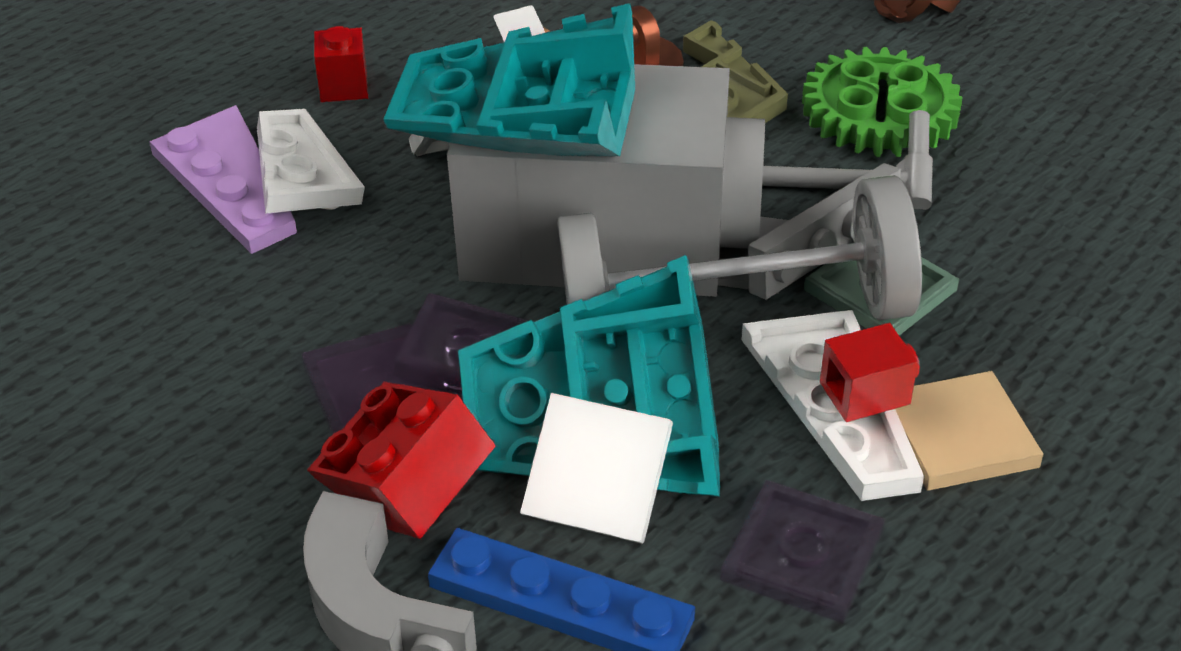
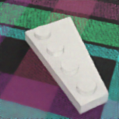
(866, 451)

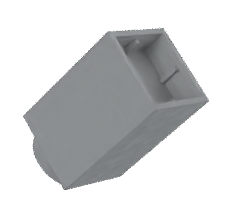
(676, 190)

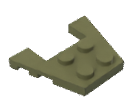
(751, 88)

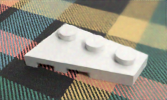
(302, 165)

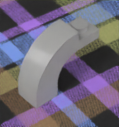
(352, 607)

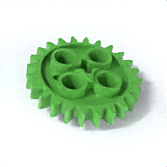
(845, 96)

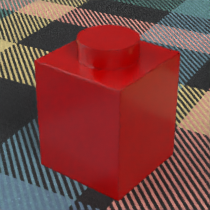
(340, 64)
(868, 371)

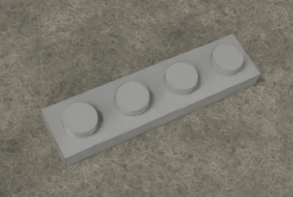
(819, 226)

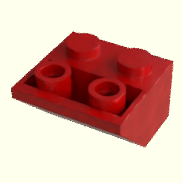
(405, 451)

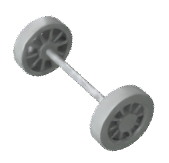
(883, 246)

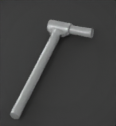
(915, 168)

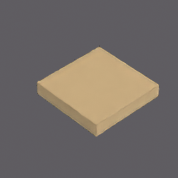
(967, 431)

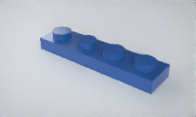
(559, 595)

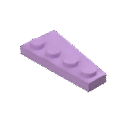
(223, 172)

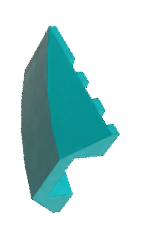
(526, 95)
(620, 349)

